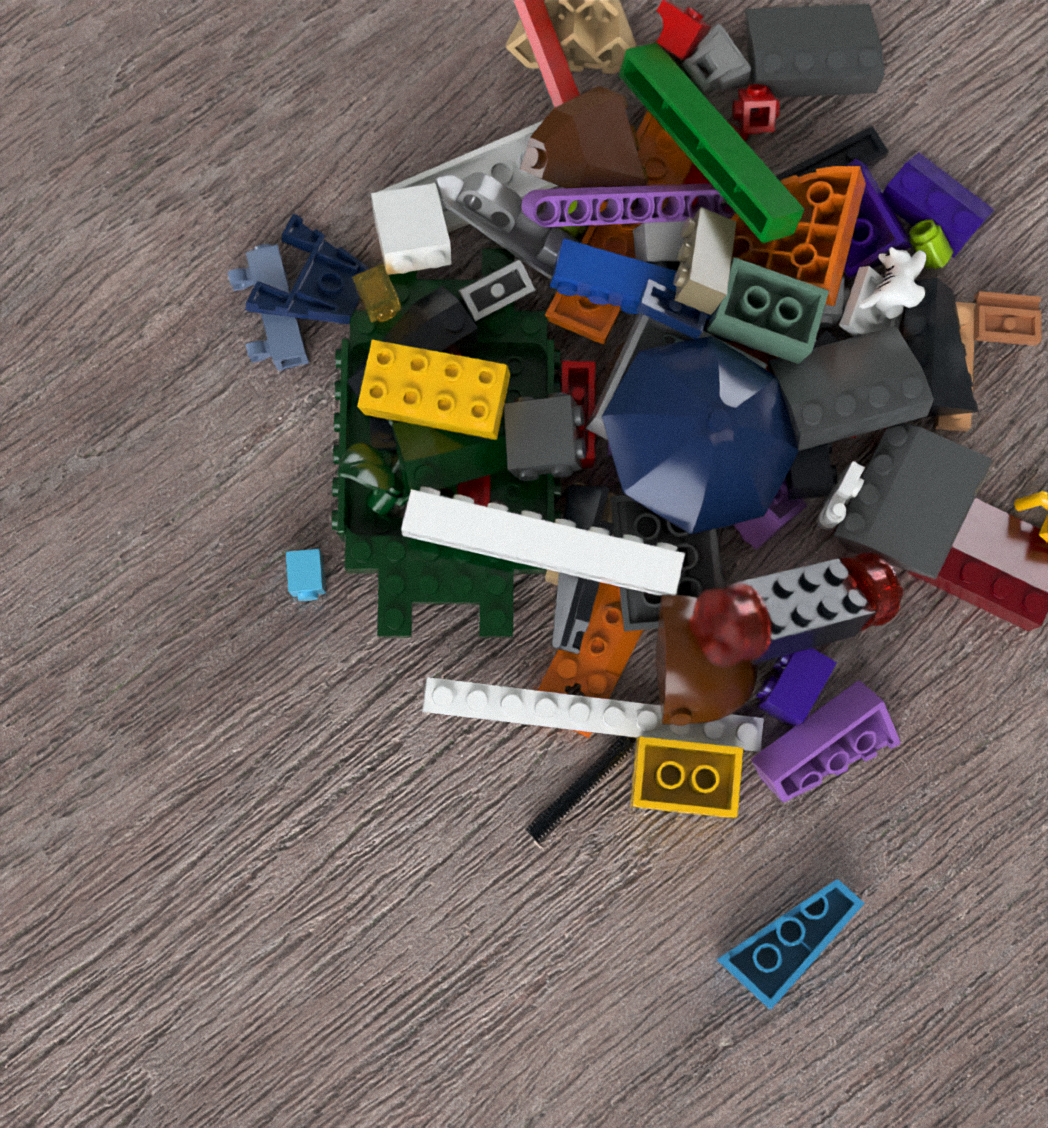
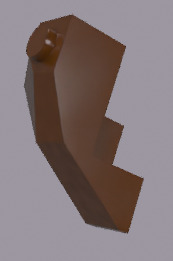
(587, 144)

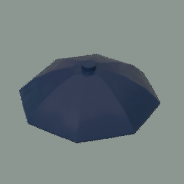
(700, 434)

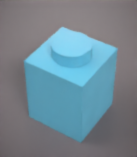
(305, 574)

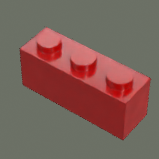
(579, 382)

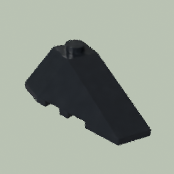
(432, 324)

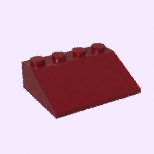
(998, 566)

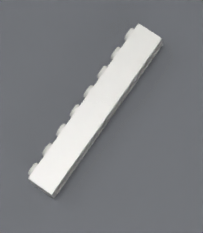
(542, 543)

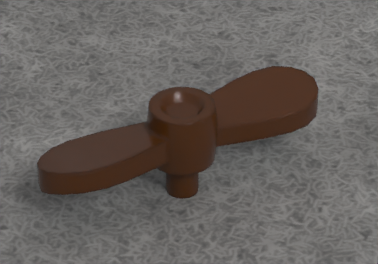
(601, 381)

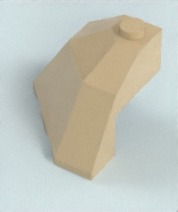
(589, 33)

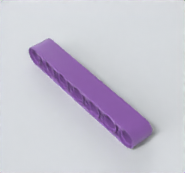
(619, 204)

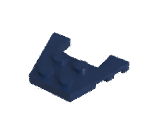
(323, 287)

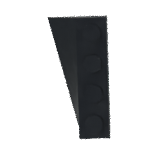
(936, 342)

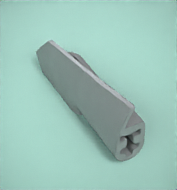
(499, 216)

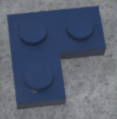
(660, 304)

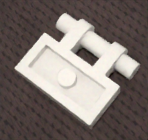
(847, 486)

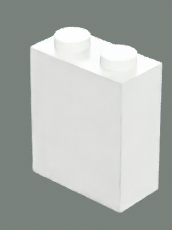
(411, 229)

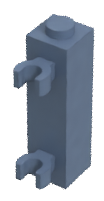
(283, 333)

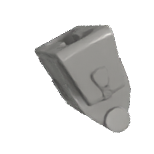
(721, 60)

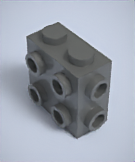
(544, 436)

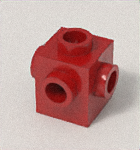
(756, 109)

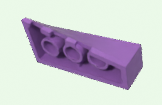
(827, 742)

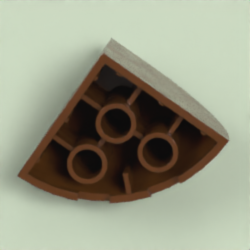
(687, 681)

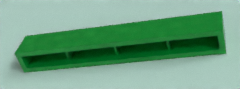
(711, 143)

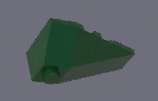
(445, 457)

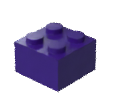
(795, 685)

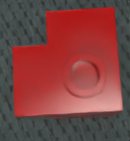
(681, 29)

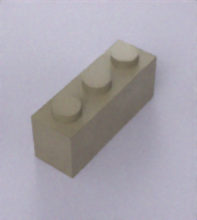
(704, 260)

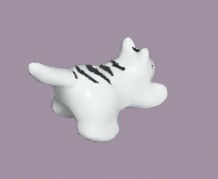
(898, 285)

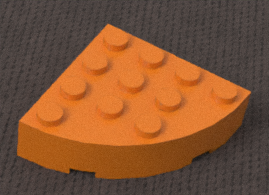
(822, 236)

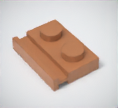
(1007, 318)

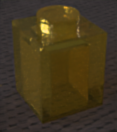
(377, 294)

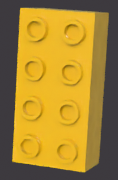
(434, 389)

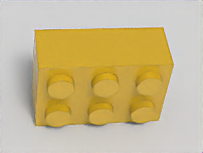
(686, 777)

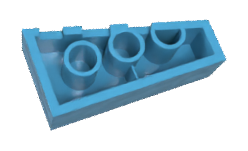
(788, 946)

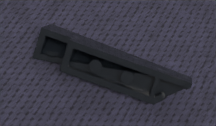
(576, 594)

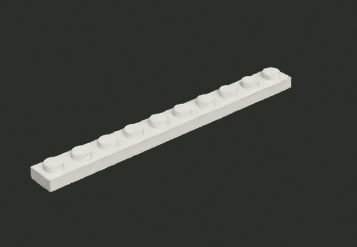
(583, 714)

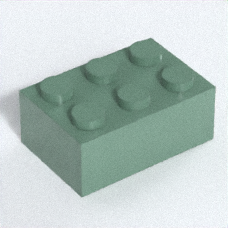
(769, 312)

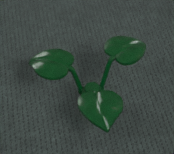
(368, 467)

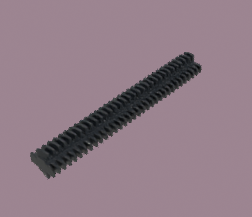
(579, 788)

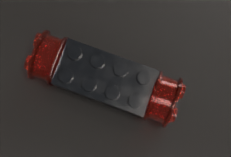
(795, 609)

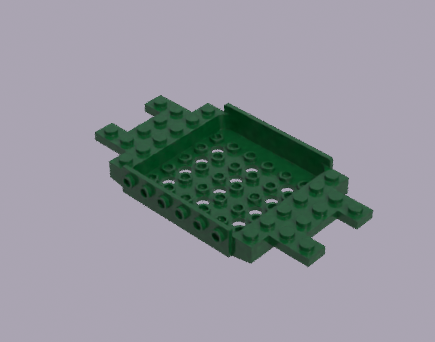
(417, 569)

